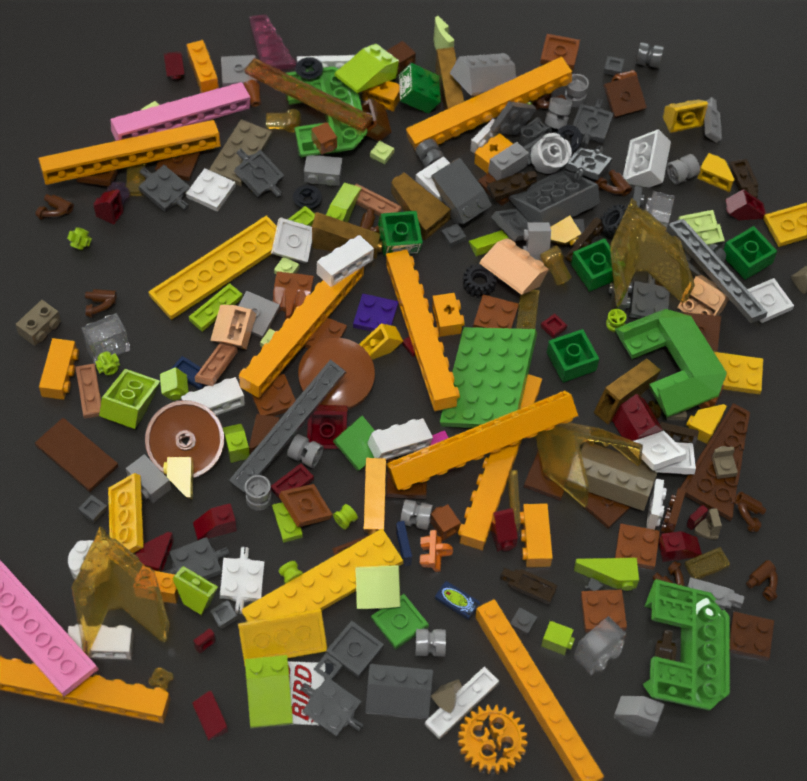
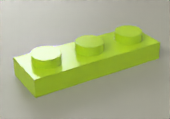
(208, 312)

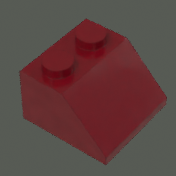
(636, 419)
(327, 424)

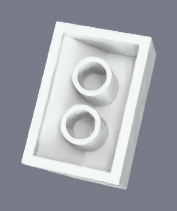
(647, 159)

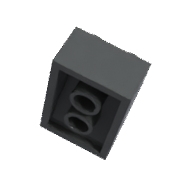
(460, 191)

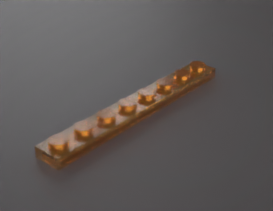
(308, 95)

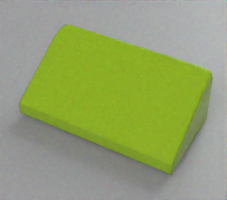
(485, 243)

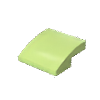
(441, 36)
(705, 226)
(378, 587)

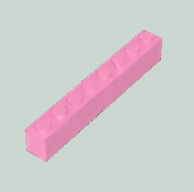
(182, 112)

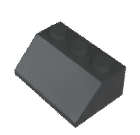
(399, 691)

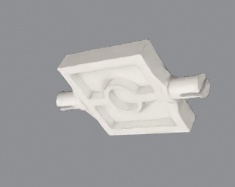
(241, 579)

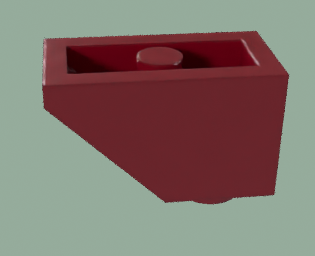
(174, 64)
(109, 206)
(745, 206)
(215, 522)
(504, 530)
(678, 546)
(156, 552)

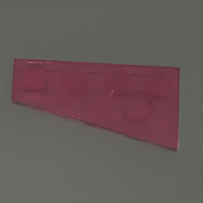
(269, 44)

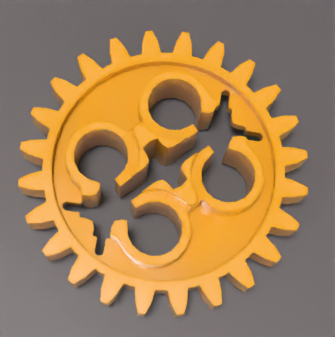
(509, 733)

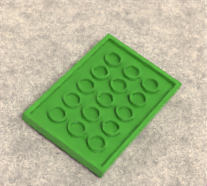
(489, 374)

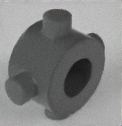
(593, 585)

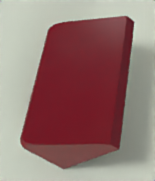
(210, 716)

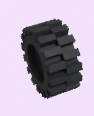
(613, 219)
(478, 289)

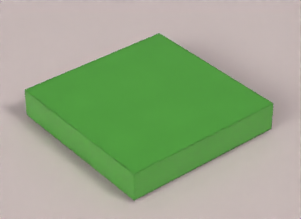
(354, 442)
(399, 623)

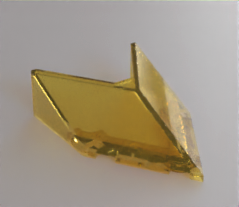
(646, 246)
(563, 458)
(115, 580)

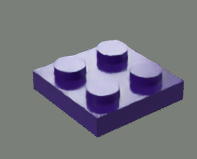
(373, 312)

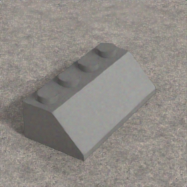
(483, 72)

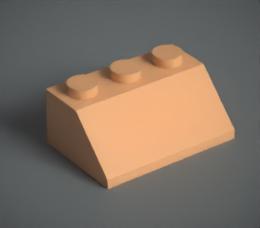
(514, 266)

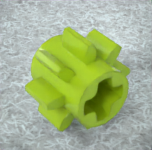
(79, 238)
(107, 363)

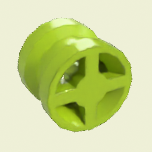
(617, 315)
(345, 516)
(290, 571)

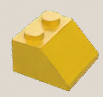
(685, 115)

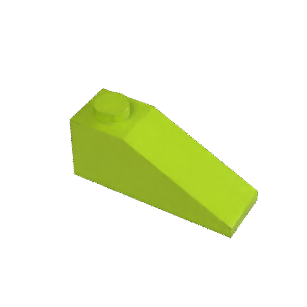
(344, 202)
(614, 572)

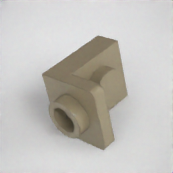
(724, 462)

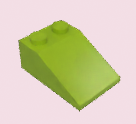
(368, 69)
(128, 398)
(268, 691)

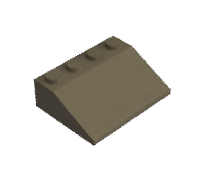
(617, 477)

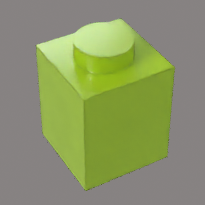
(174, 384)
(558, 638)

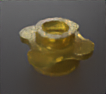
(161, 673)

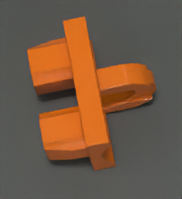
(436, 551)

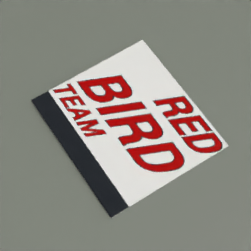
(298, 675)

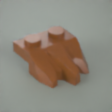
(291, 291)

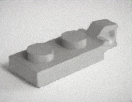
(712, 121)
(724, 596)

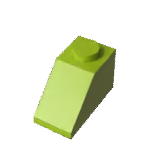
(236, 443)
(194, 590)

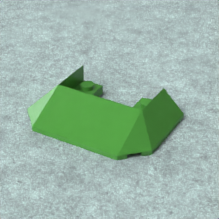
(346, 135)
(700, 368)
(704, 667)

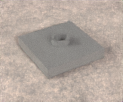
(233, 69)
(264, 309)

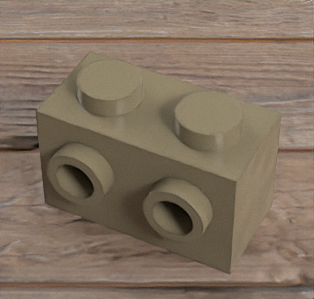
(38, 323)

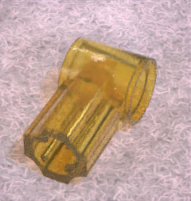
(285, 121)
(554, 261)

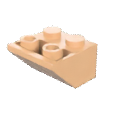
(705, 298)
(233, 326)

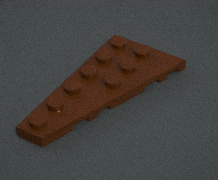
(703, 485)

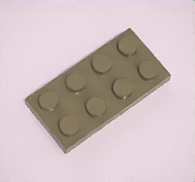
(245, 136)

